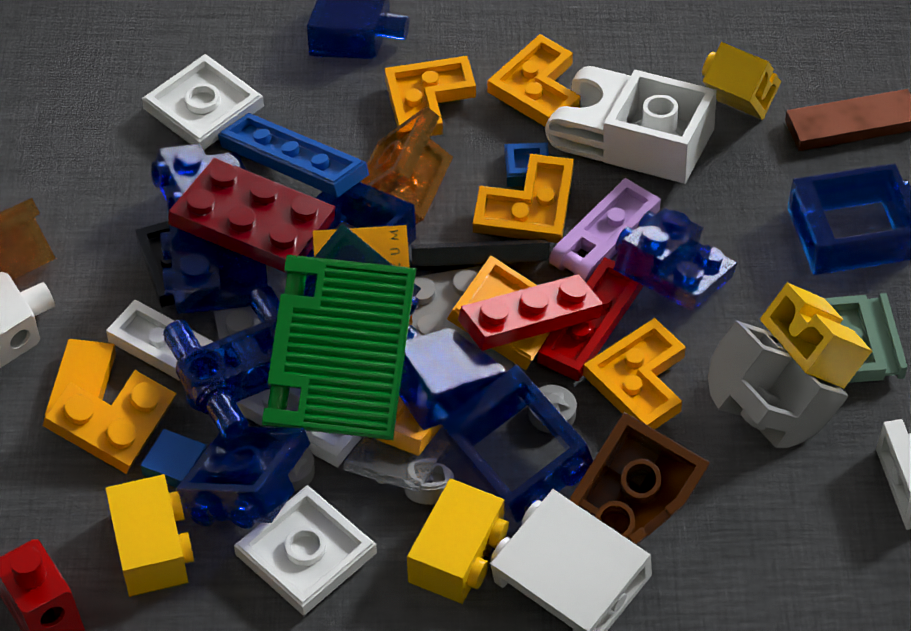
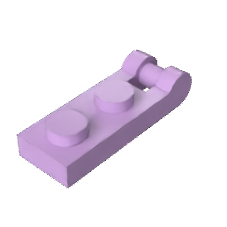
(602, 227)

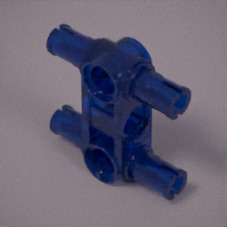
(228, 368)

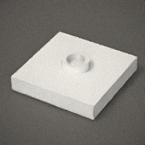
(202, 101)
(305, 550)

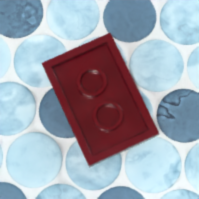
(250, 214)

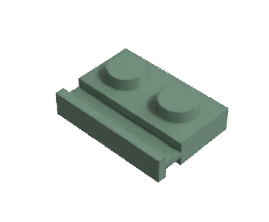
(876, 326)

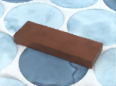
(850, 120)

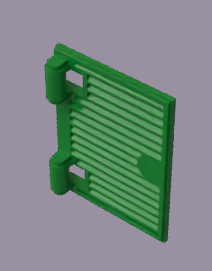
(340, 347)

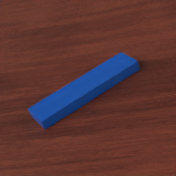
(293, 155)

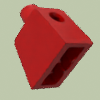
(32, 586)

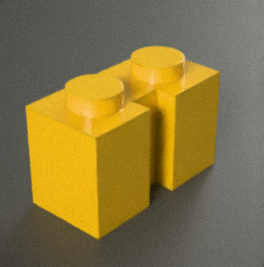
(741, 80)
(814, 336)
(148, 536)
(455, 540)

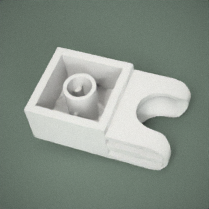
(636, 122)

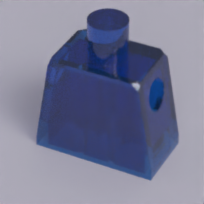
(353, 28)
(443, 374)

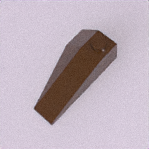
(638, 479)

